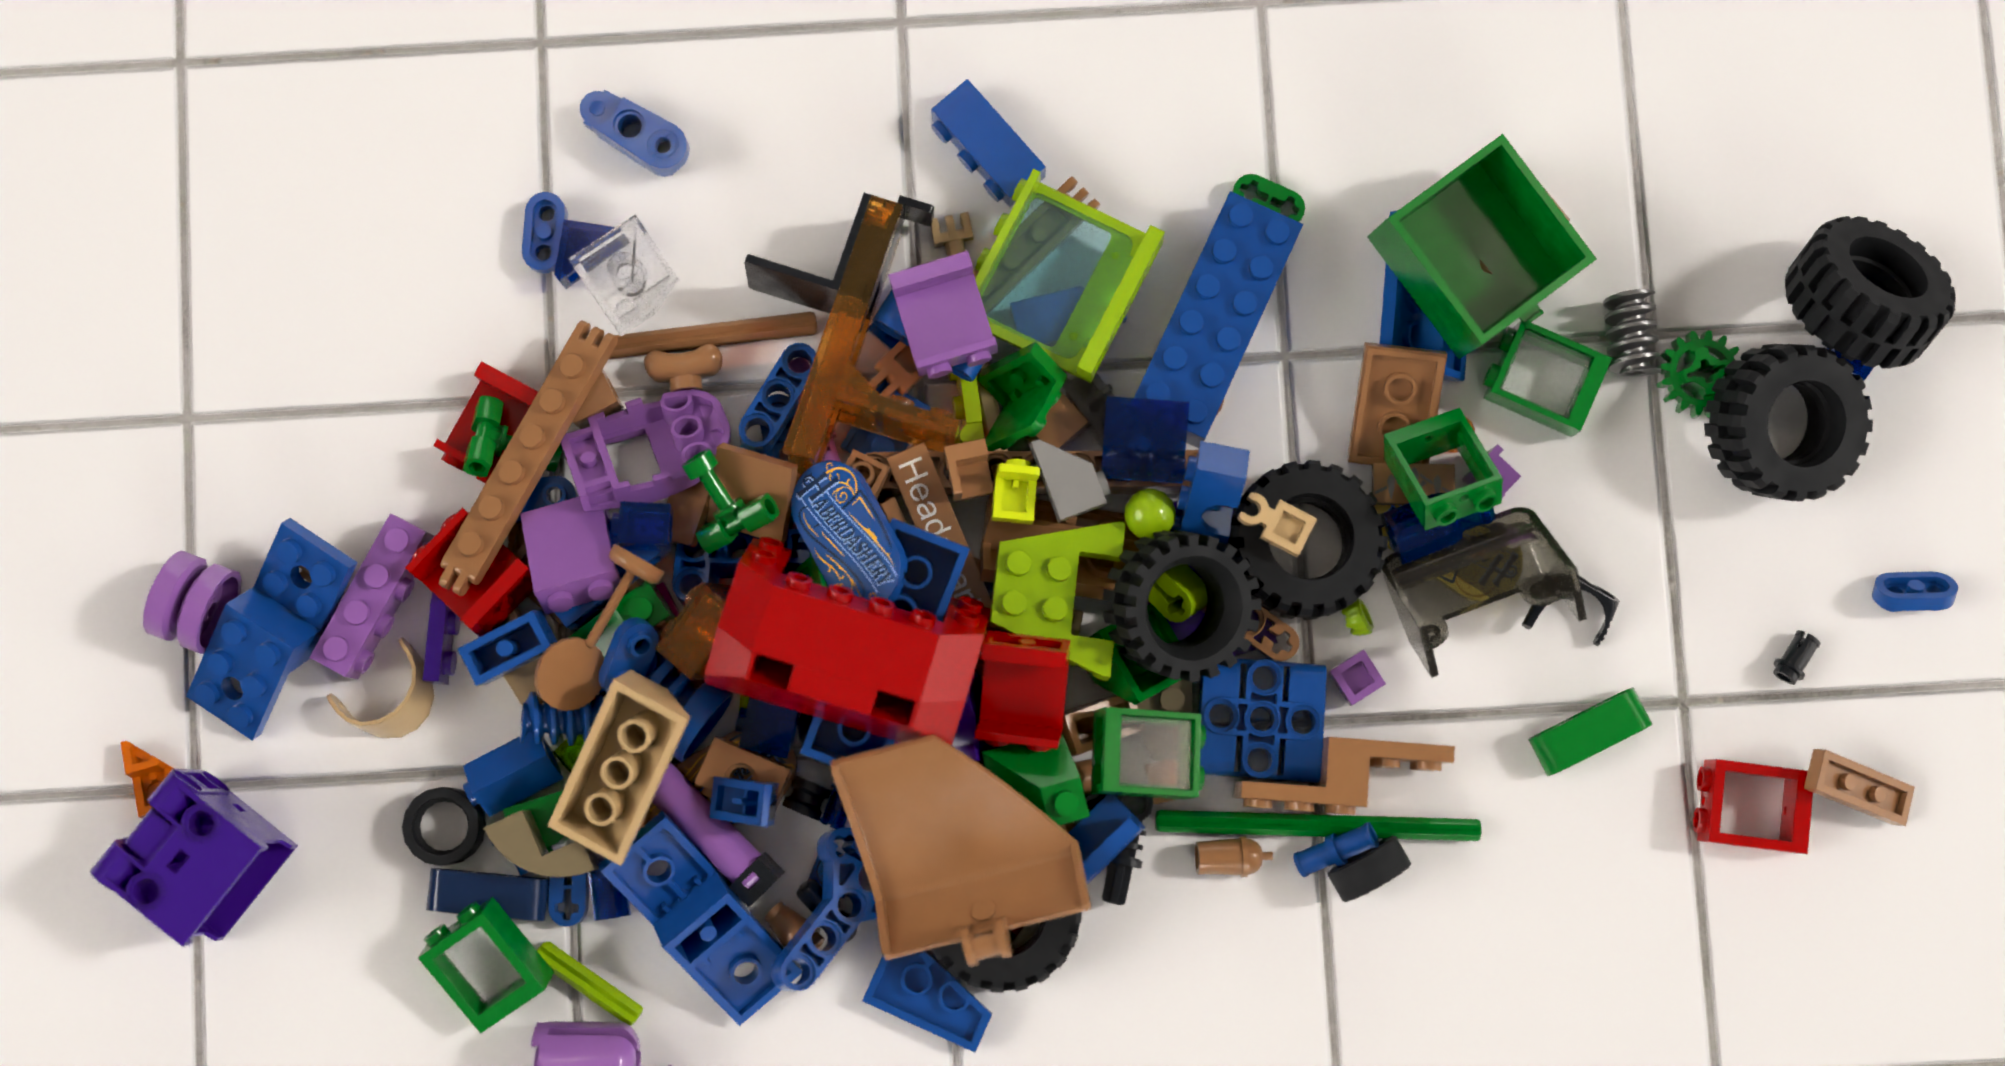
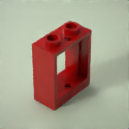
(1794, 815)

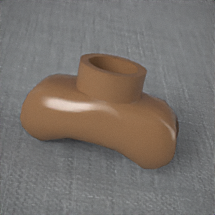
(684, 369)

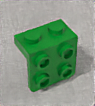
(1027, 388)

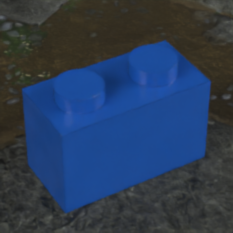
(507, 647)

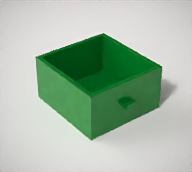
(1487, 213)

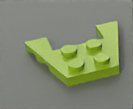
(1038, 587)

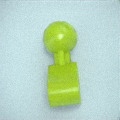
(1178, 590)

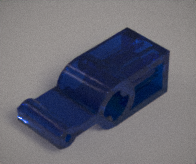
(1412, 542)

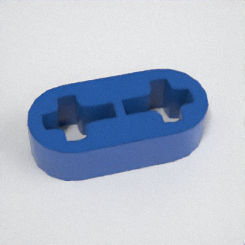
(579, 895)

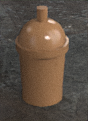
(1229, 857)

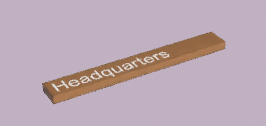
(933, 512)

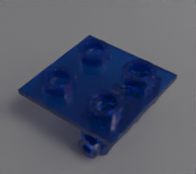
(1145, 439)

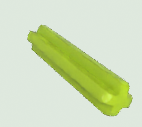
(590, 984)

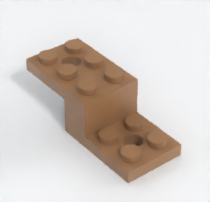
(1345, 774)

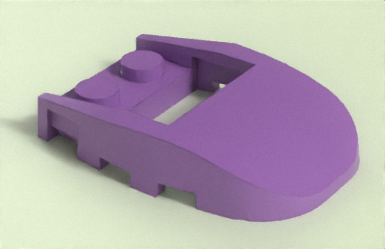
(676, 429)

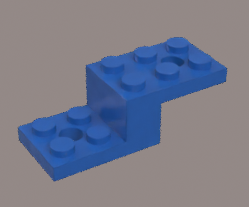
(270, 629)
(699, 918)

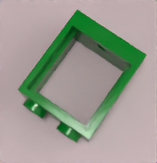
(1444, 433)

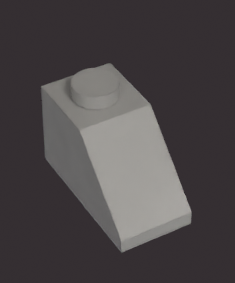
(1069, 481)

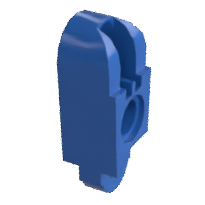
(610, 115)

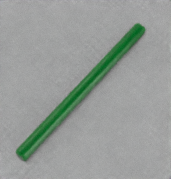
(1315, 825)

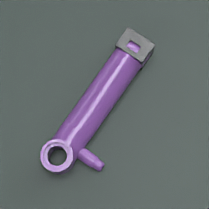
(715, 838)

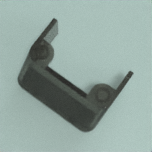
(1481, 568)

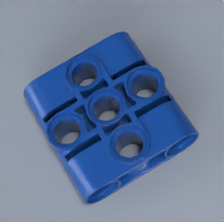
(1299, 752)

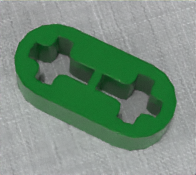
(1272, 193)

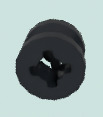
(807, 797)

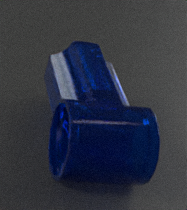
(606, 898)

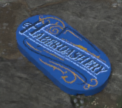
(848, 531)

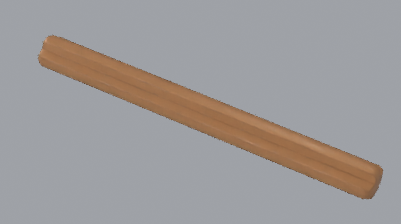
(716, 333)

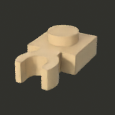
(1283, 526)

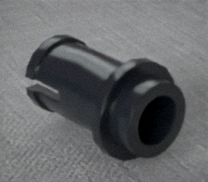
(1796, 658)

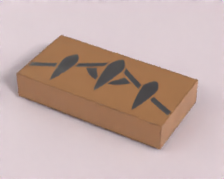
(1431, 477)

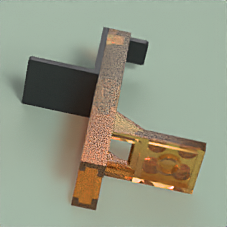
(834, 385)

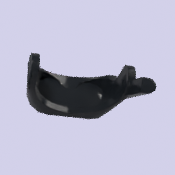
(1606, 599)

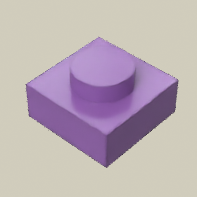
(1356, 677)

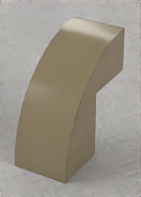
(523, 845)

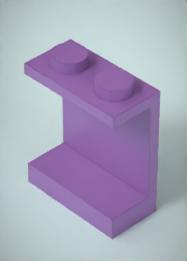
(943, 315)
(569, 555)

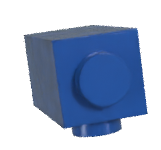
(510, 774)

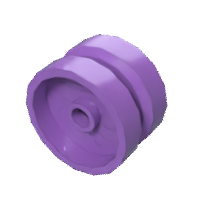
(189, 600)

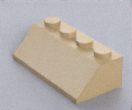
(620, 766)

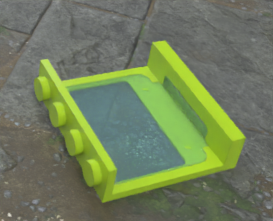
(1062, 276)

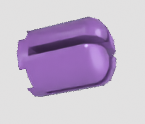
(585, 1044)

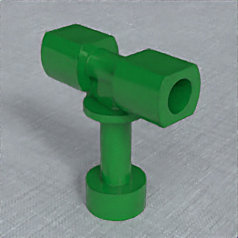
(491, 438)
(731, 514)

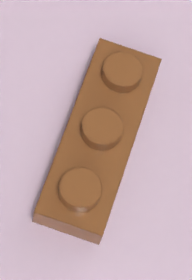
(1859, 787)

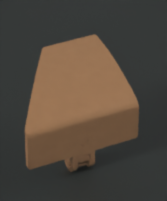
(954, 850)

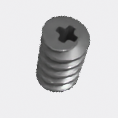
(1630, 333)

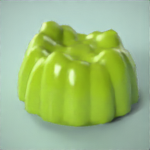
(1358, 618)

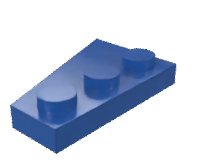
(929, 998)

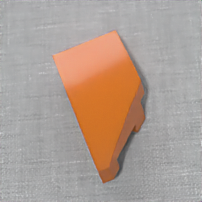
(145, 772)

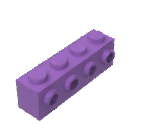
(371, 600)

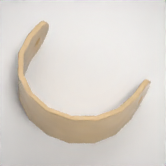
(408, 714)

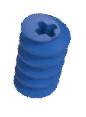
(545, 719)

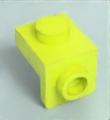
(1015, 492)

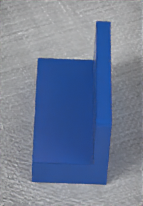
(1105, 834)

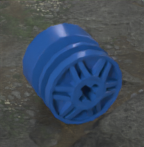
(703, 705)

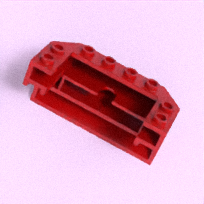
(843, 653)

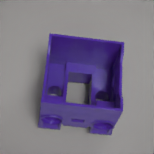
(194, 858)

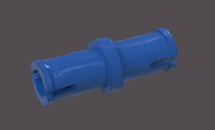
(1336, 849)

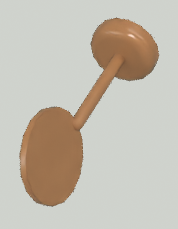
(570, 667)

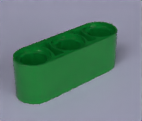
(1590, 731)

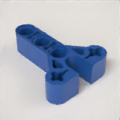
(839, 879)

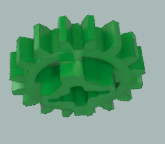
(1698, 359)

